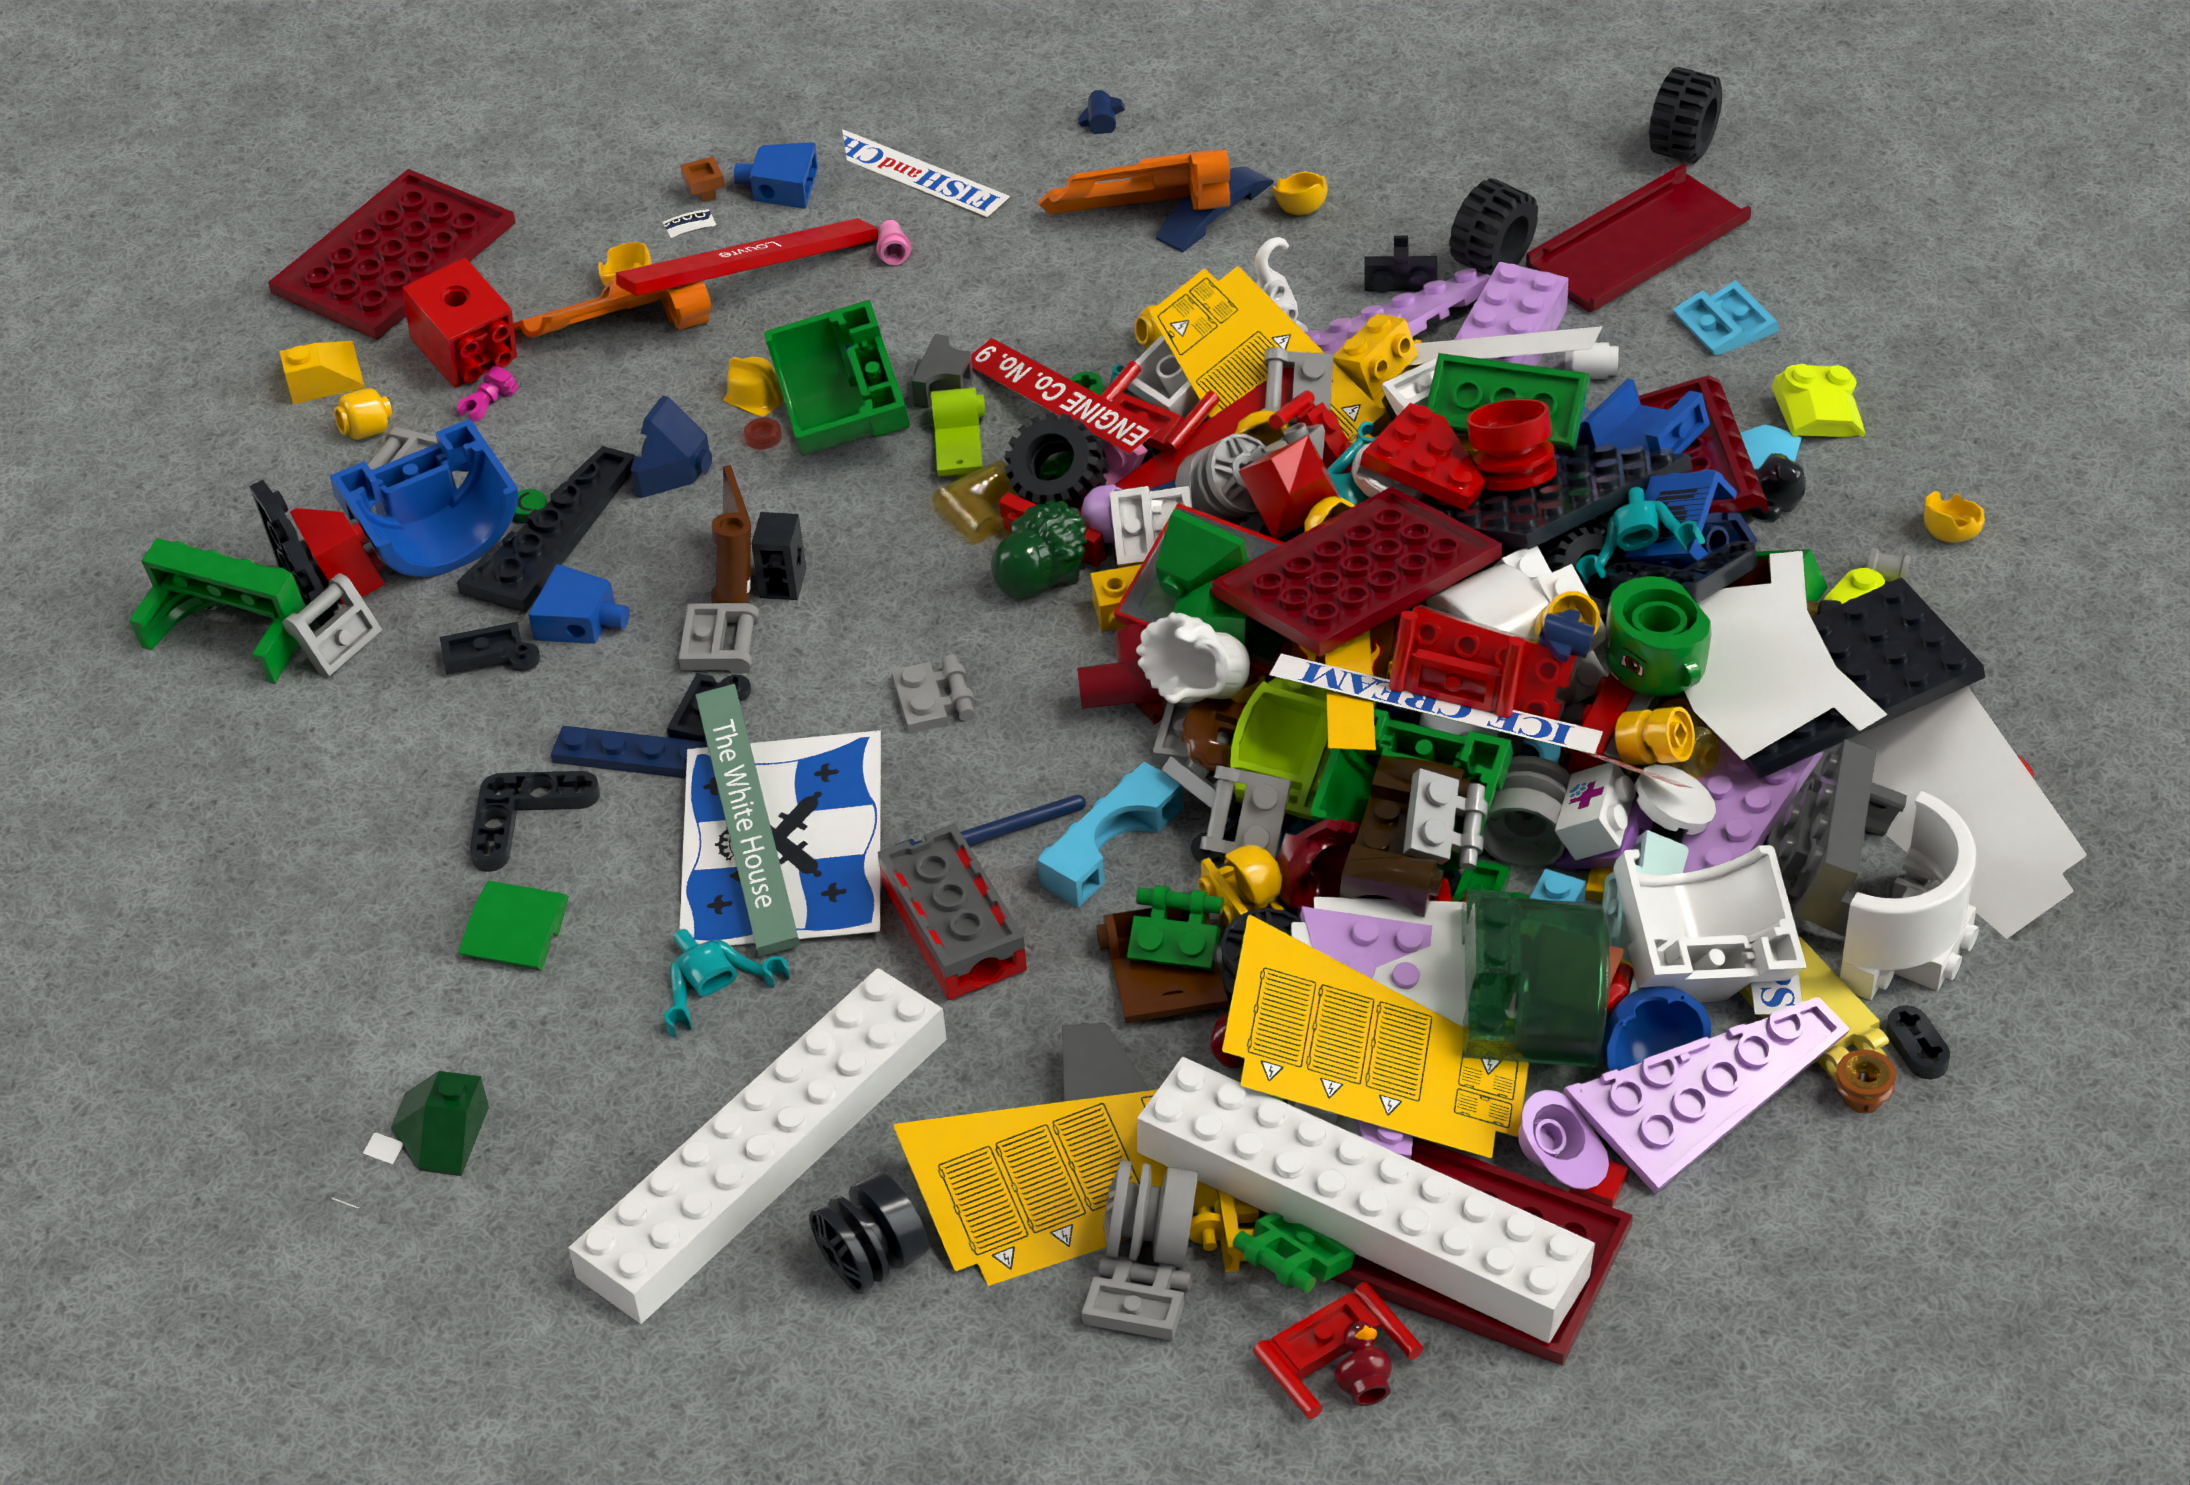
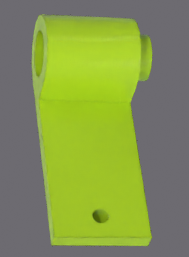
(957, 430)

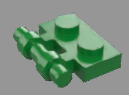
(1171, 941)
(1306, 1252)

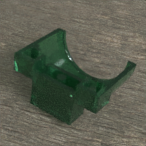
(1556, 965)

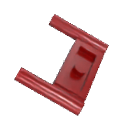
(1306, 412)
(1173, 427)
(1455, 678)
(1320, 1340)

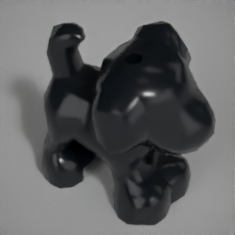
(1782, 486)

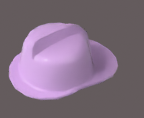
(1561, 1140)

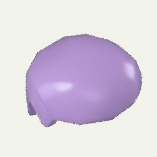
(1098, 512)

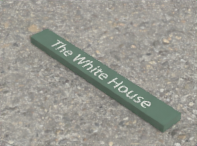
(747, 821)

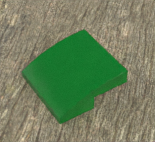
(513, 925)

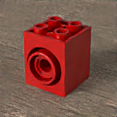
(460, 322)

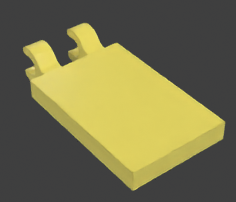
(1822, 982)

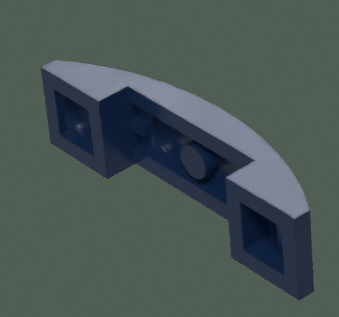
(1188, 225)

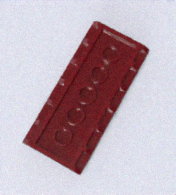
(1637, 238)
(1719, 445)

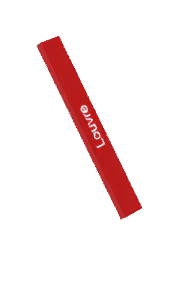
(746, 256)

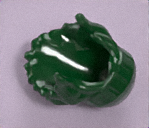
(1040, 550)

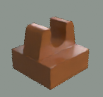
(703, 177)

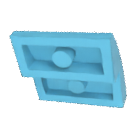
(1726, 318)

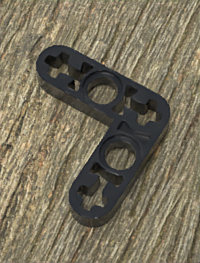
(1699, 578)
(508, 803)

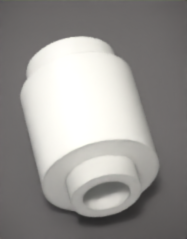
(1598, 362)

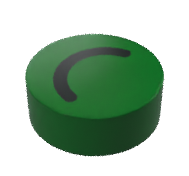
(528, 501)

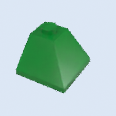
(1195, 554)

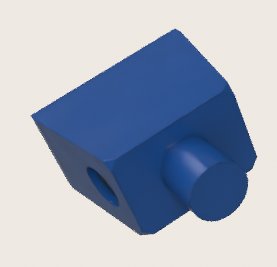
(781, 174)
(575, 608)

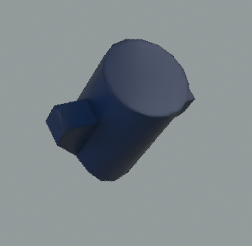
(1101, 112)
(1566, 635)

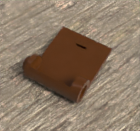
(733, 550)

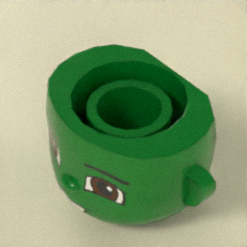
(1656, 637)

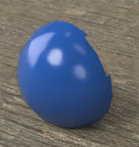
(1651, 1024)

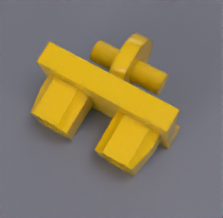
(1223, 1226)

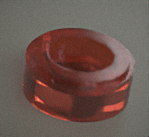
(762, 433)

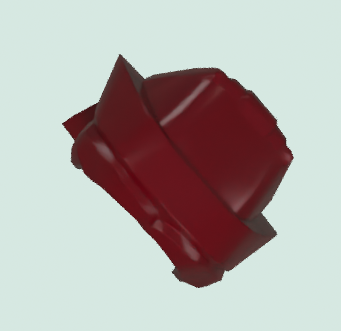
(1315, 861)

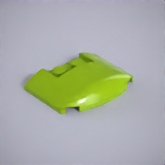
(1284, 738)

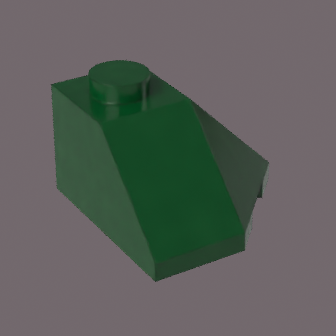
(442, 1121)

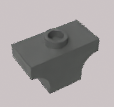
(940, 370)

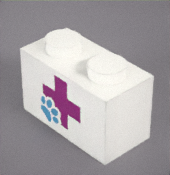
(1595, 810)

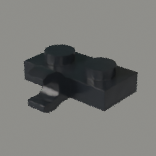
(1399, 271)

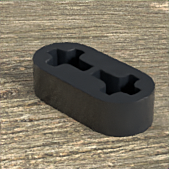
(1924, 1038)

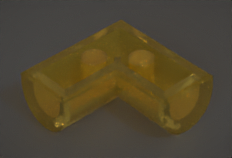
(970, 501)

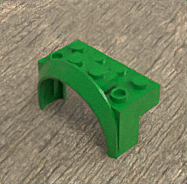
(195, 579)

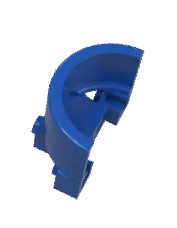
(421, 516)

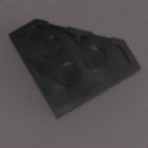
(286, 547)

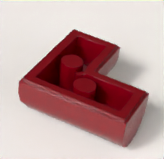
(1119, 681)

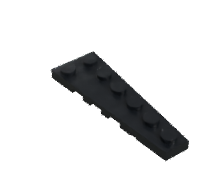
(528, 557)

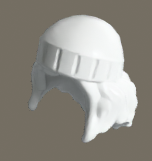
(1192, 660)

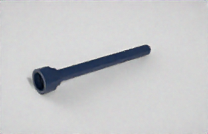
(1020, 820)

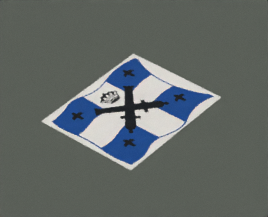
(825, 829)

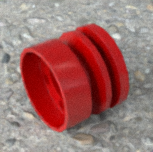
(1512, 444)

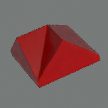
(1288, 485)

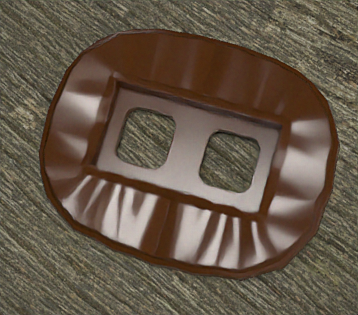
(1201, 728)

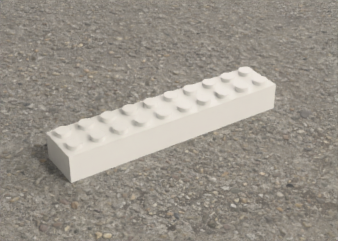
(757, 1145)
(1367, 1198)

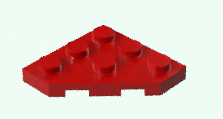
(1426, 456)

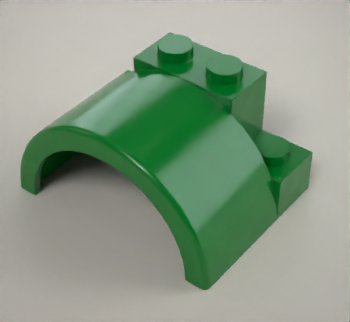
(827, 394)
(1348, 777)

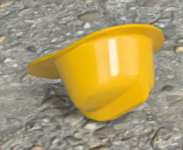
(753, 385)

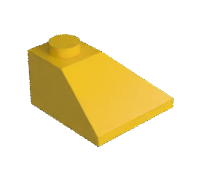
(321, 370)

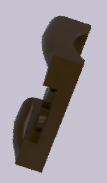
(1377, 857)

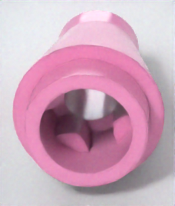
(892, 244)

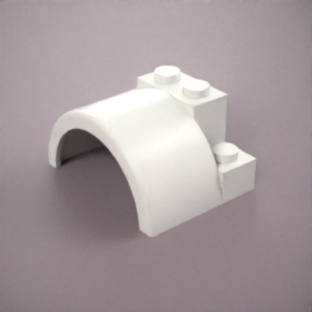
(1510, 600)
(1929, 912)
(1710, 925)

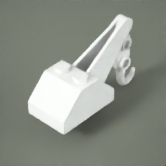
(1162, 377)

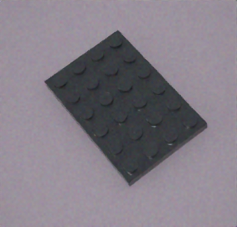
(1582, 489)
(1891, 652)

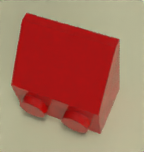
(340, 548)

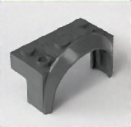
(1837, 813)

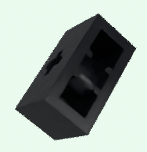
(779, 555)

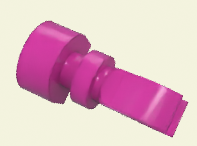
(495, 382)

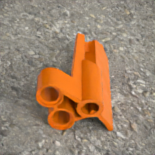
(1153, 179)
(683, 305)

